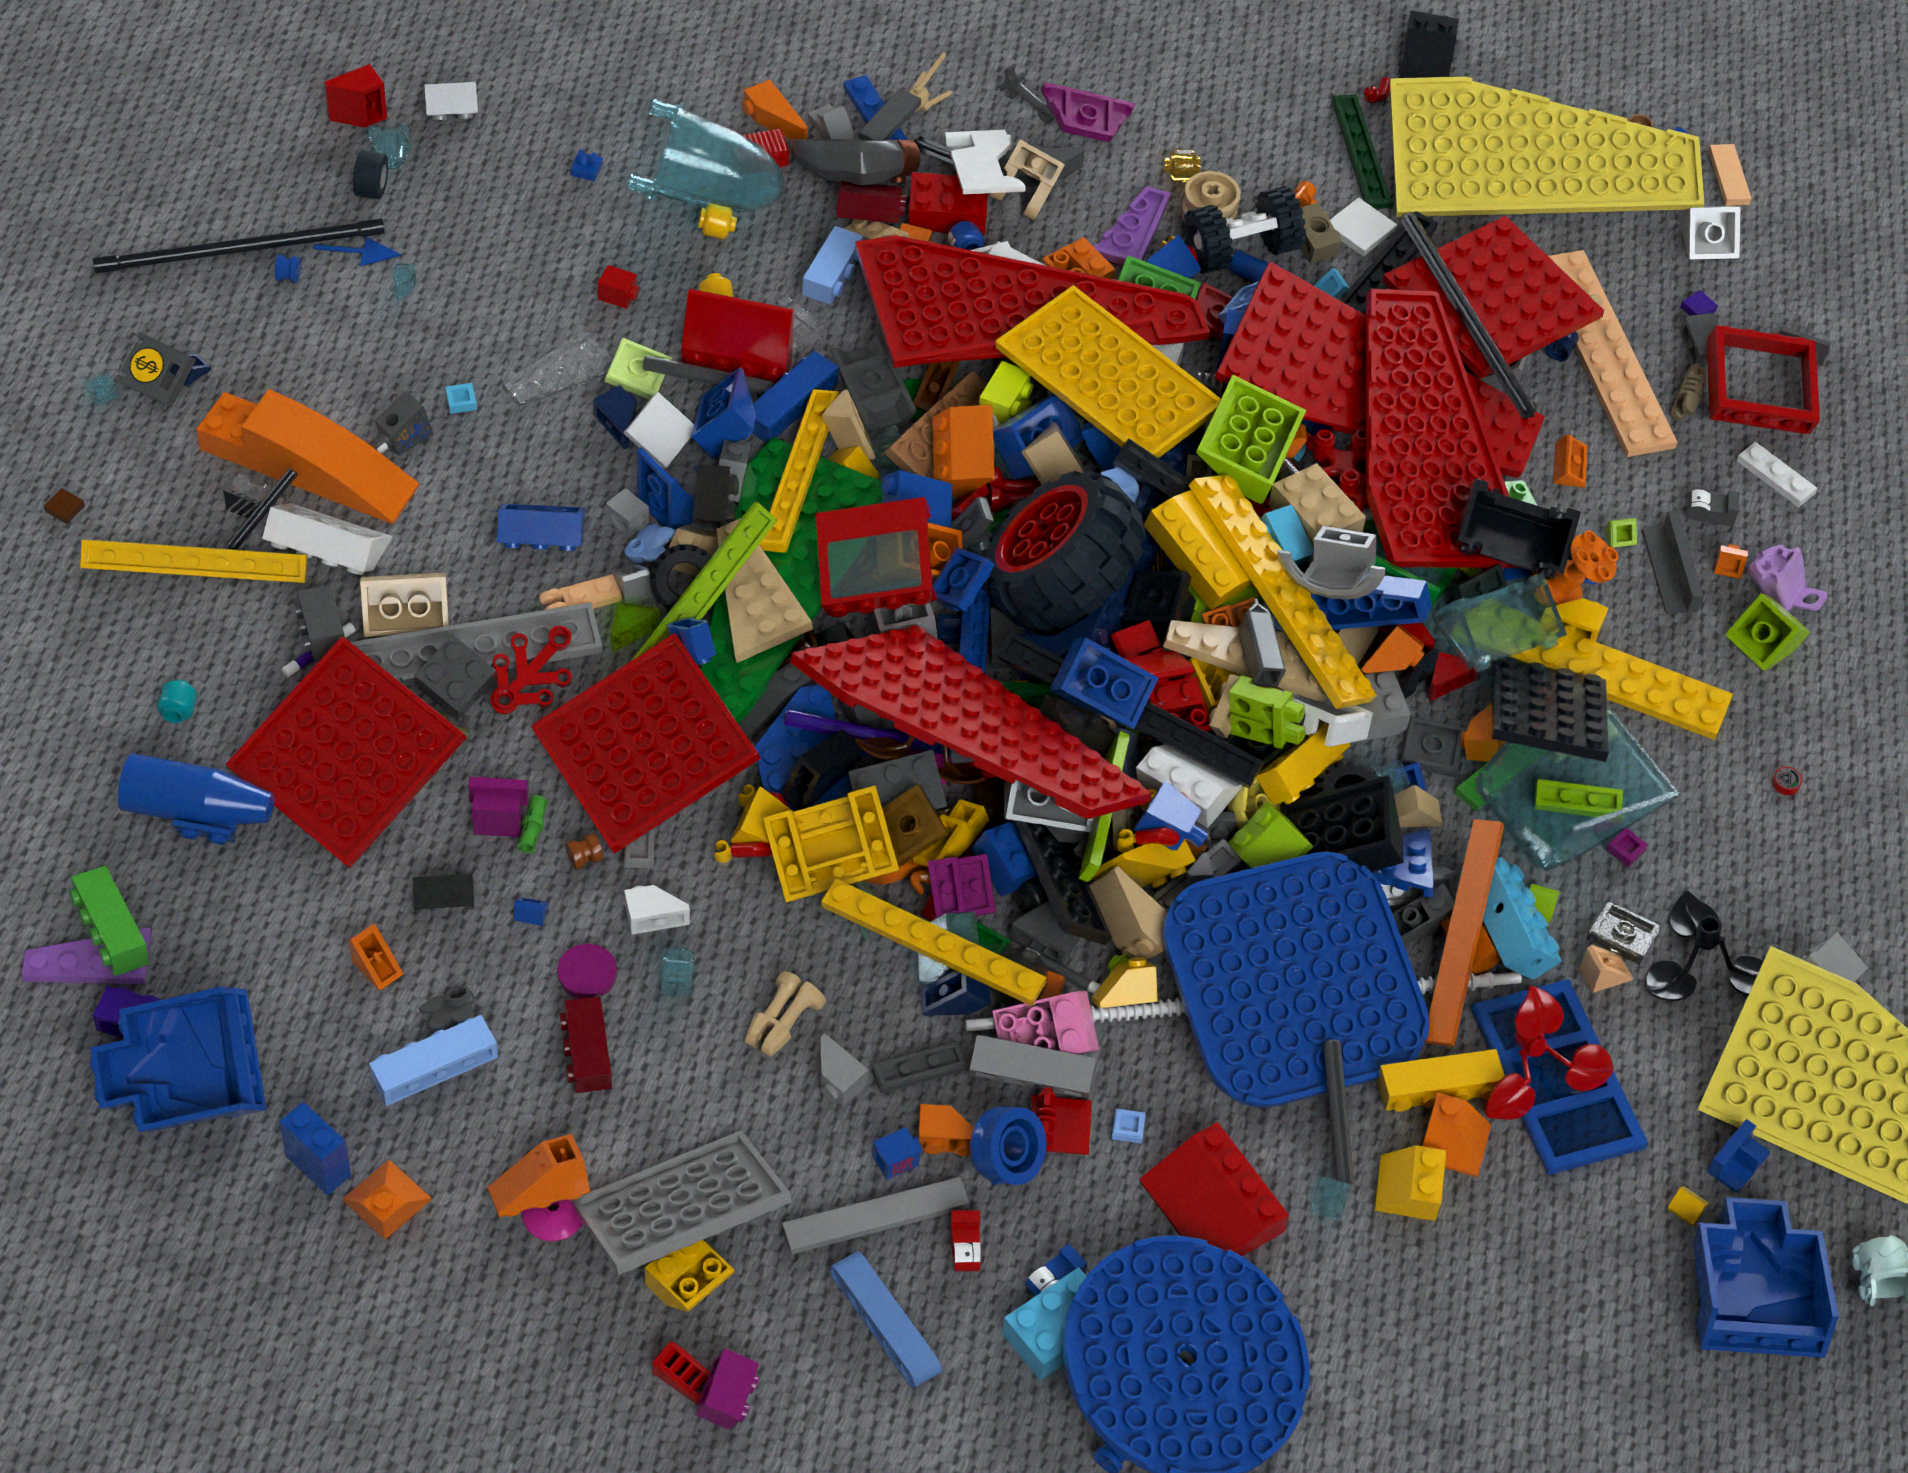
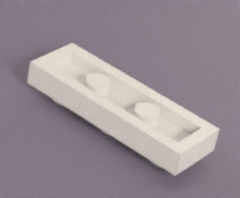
(1777, 474)

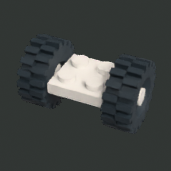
(1276, 220)

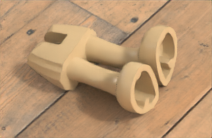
(779, 1031)

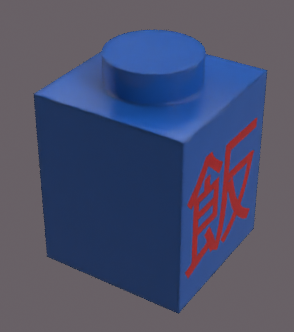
(896, 1153)

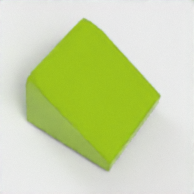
(1545, 900)

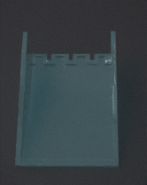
(1562, 837)

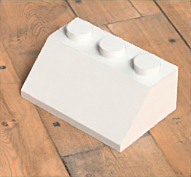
(1200, 784)

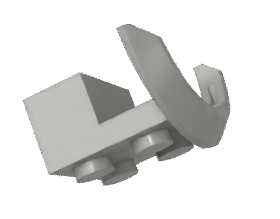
(1340, 566)

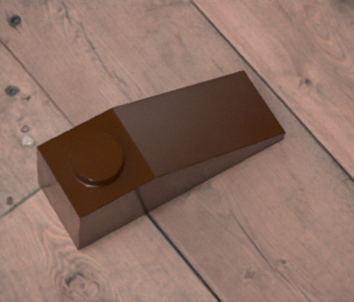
(934, 384)

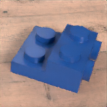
(961, 579)

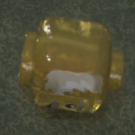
(1182, 164)

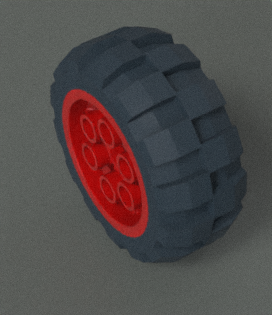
(1063, 551)

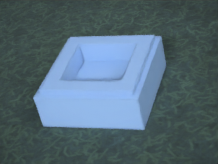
(1128, 1125)

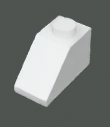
(654, 909)

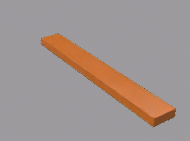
(1464, 932)

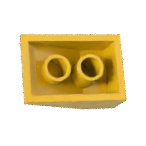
(1151, 864)

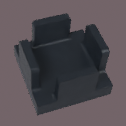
(1160, 598)

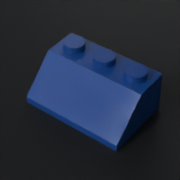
(540, 526)

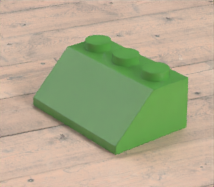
(1150, 275)

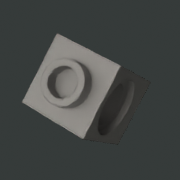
(627, 513)

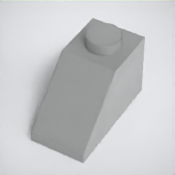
(840, 1072)

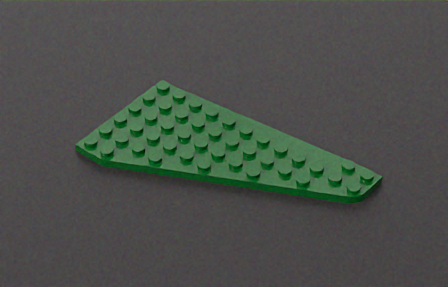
(830, 489)

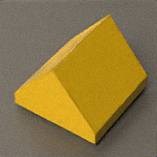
(1688, 1205)

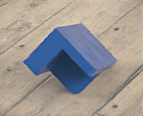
(1738, 1158)

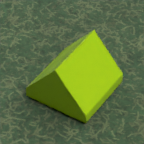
(1621, 532)

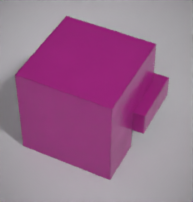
(498, 805)

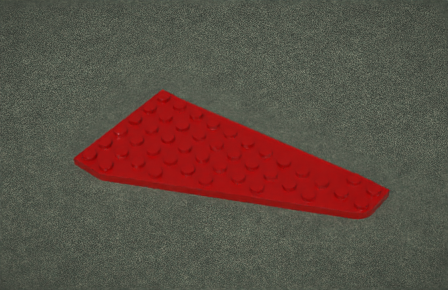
(957, 302)

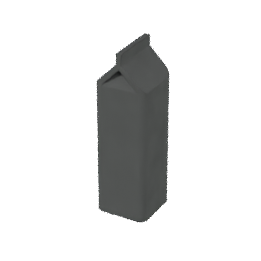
(1261, 646)

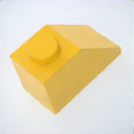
(1583, 617)
(1128, 985)

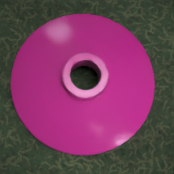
(552, 1224)

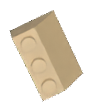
(403, 603)

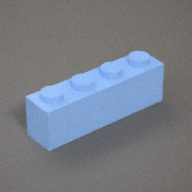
(433, 1060)

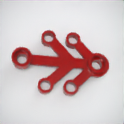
(529, 674)

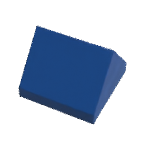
(530, 910)

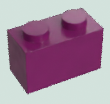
(727, 1389)

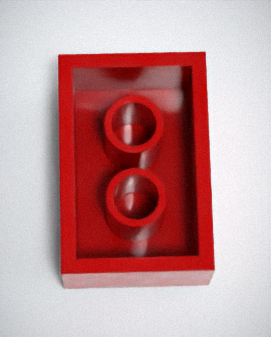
(940, 203)

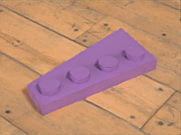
(1135, 228)
(77, 964)

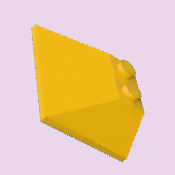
(831, 842)

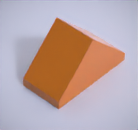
(374, 957)

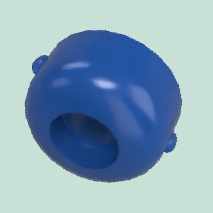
(1008, 1145)

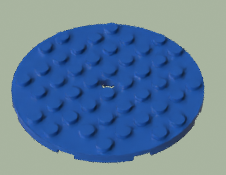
(1150, 1405)

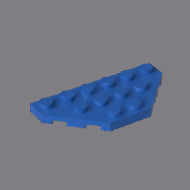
(784, 744)

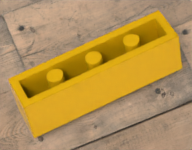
(1299, 766)
(1458, 1076)

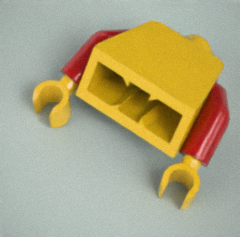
(750, 833)

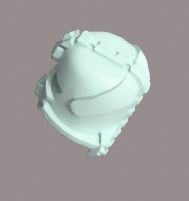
(1883, 1268)

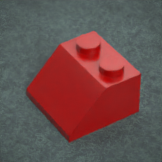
(1163, 664)

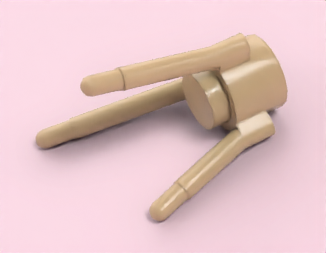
(919, 90)

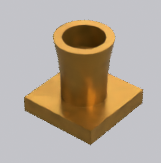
(913, 824)

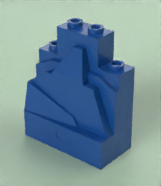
(182, 1061)
(1763, 1282)

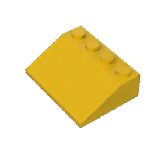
(1197, 548)

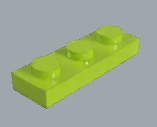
(1576, 798)

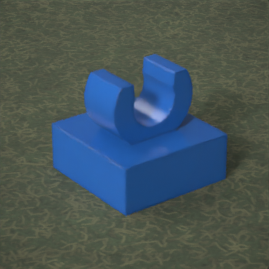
(586, 165)

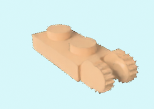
(599, 591)

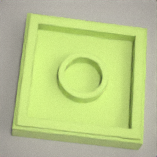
(628, 370)

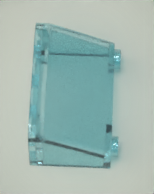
(1501, 623)

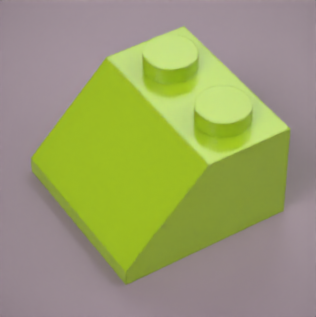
(1767, 632)
(1269, 838)

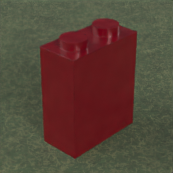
(870, 202)

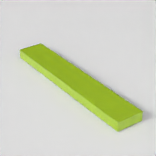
(1100, 827)

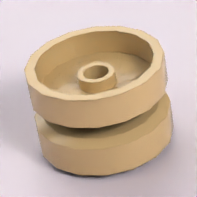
(1212, 189)

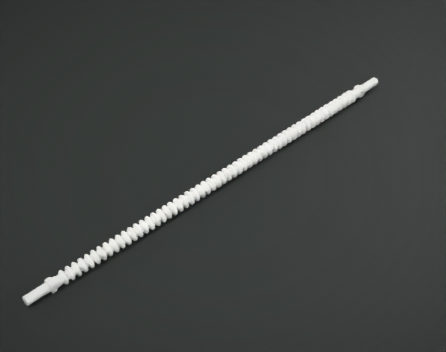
(1482, 980)

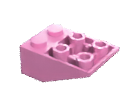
(1051, 1023)

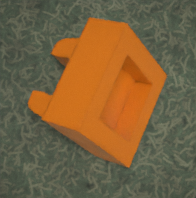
(1730, 561)

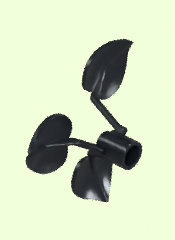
(1689, 918)

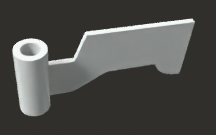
(977, 161)

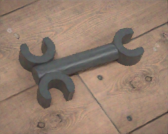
(1013, 84)

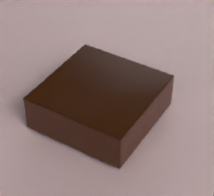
(64, 505)

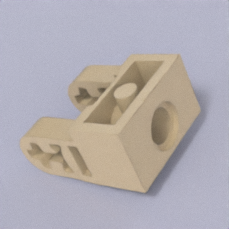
(1036, 165)

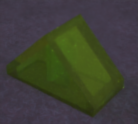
(632, 623)

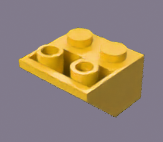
(687, 1275)

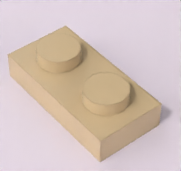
(1220, 716)

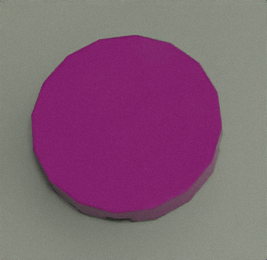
(587, 971)

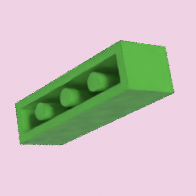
(109, 921)

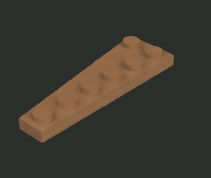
(914, 448)

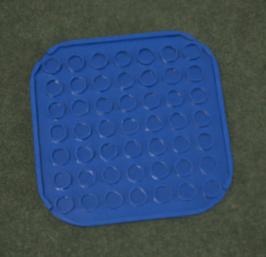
(1282, 965)

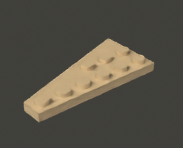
(1224, 649)

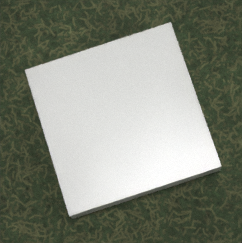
(1362, 226)
(660, 430)

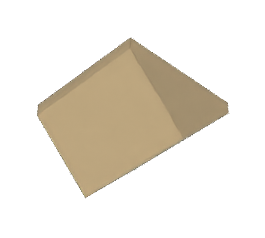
(846, 425)
(1051, 455)

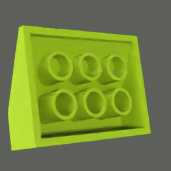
(1250, 437)

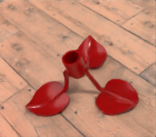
(1540, 1015)

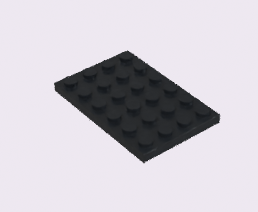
(1550, 709)

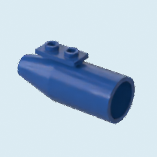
(194, 796)

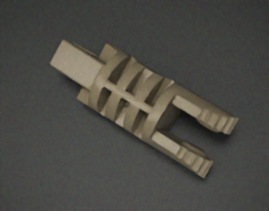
(1690, 392)

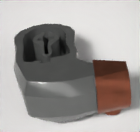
(858, 160)

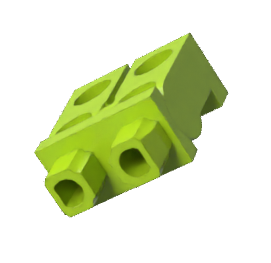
(1265, 714)

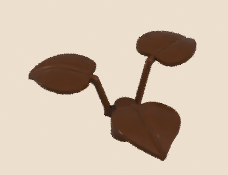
(892, 749)

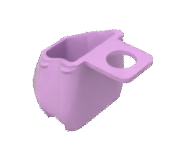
(1781, 574)

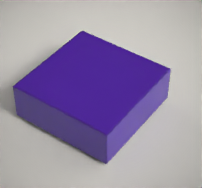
(1698, 304)

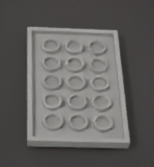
(681, 1202)

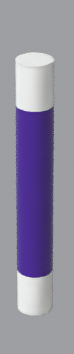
(306, 657)

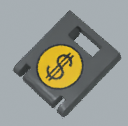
(149, 365)

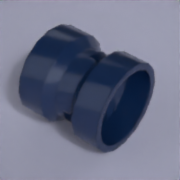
(1562, 348)

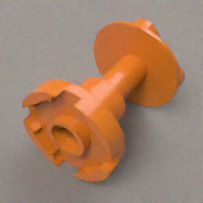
(1591, 559)

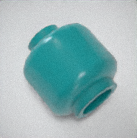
(176, 701)

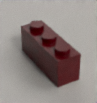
(586, 1045)

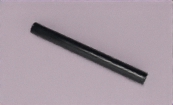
(262, 509)

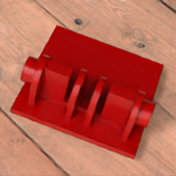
(1064, 1122)

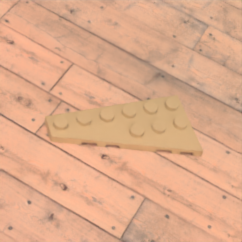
(760, 605)

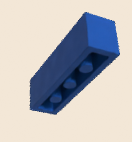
(790, 396)

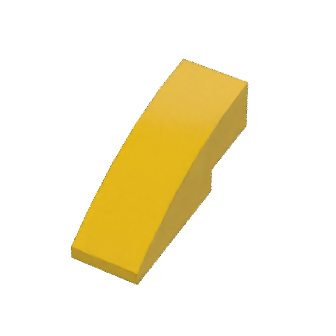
(963, 826)

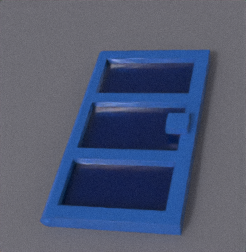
(1564, 1123)

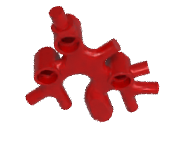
(1342, 463)

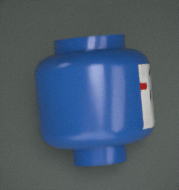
(966, 236)

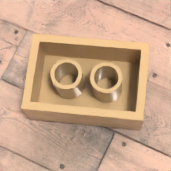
(1316, 502)

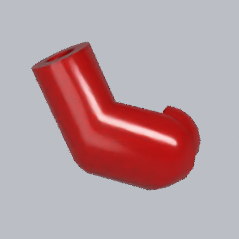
(1375, 95)

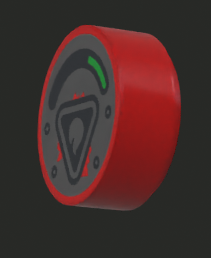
(1787, 780)

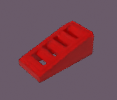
(669, 1376)

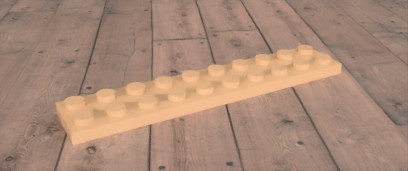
(1616, 371)

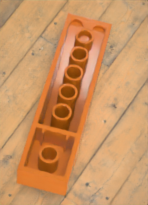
(324, 455)

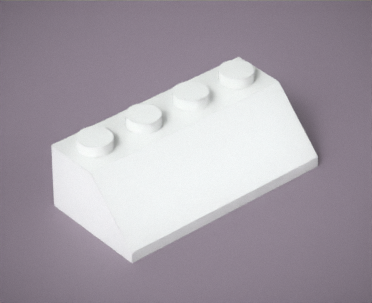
(325, 537)

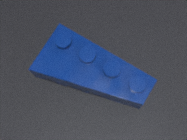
(1391, 603)

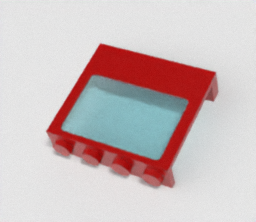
(875, 557)

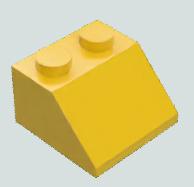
(1411, 1182)

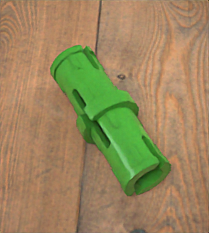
(532, 824)

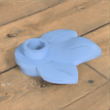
(649, 543)

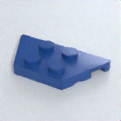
(1417, 865)

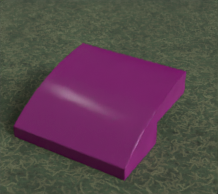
(962, 885)

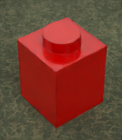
(618, 287)

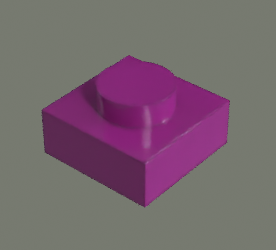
(1627, 847)

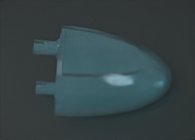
(710, 165)

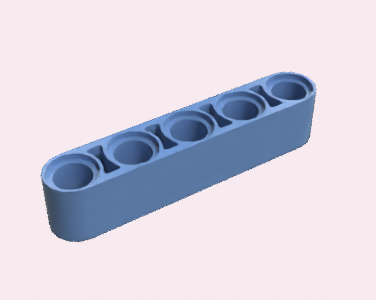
(886, 1319)

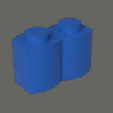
(695, 637)

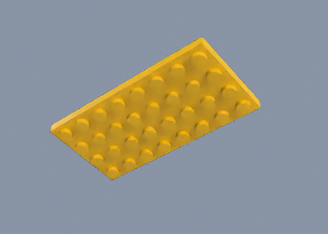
(1109, 373)

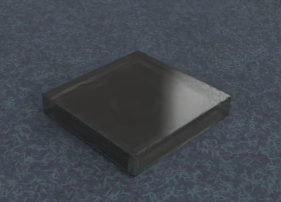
(1623, 932)

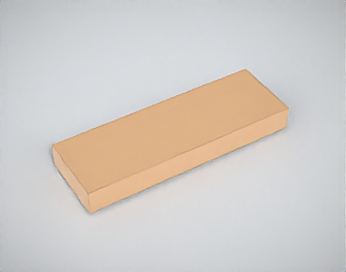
(1729, 174)

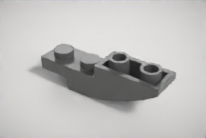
(1070, 156)

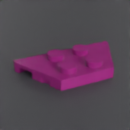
(1086, 112)

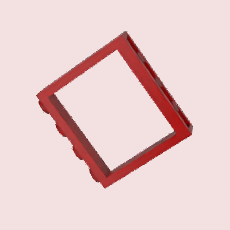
(1756, 413)

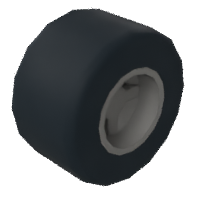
(370, 174)

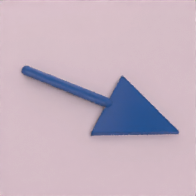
(371, 252)

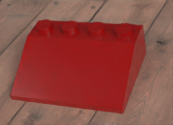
(737, 333)
(1215, 1194)

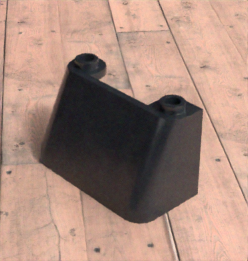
(1515, 531)

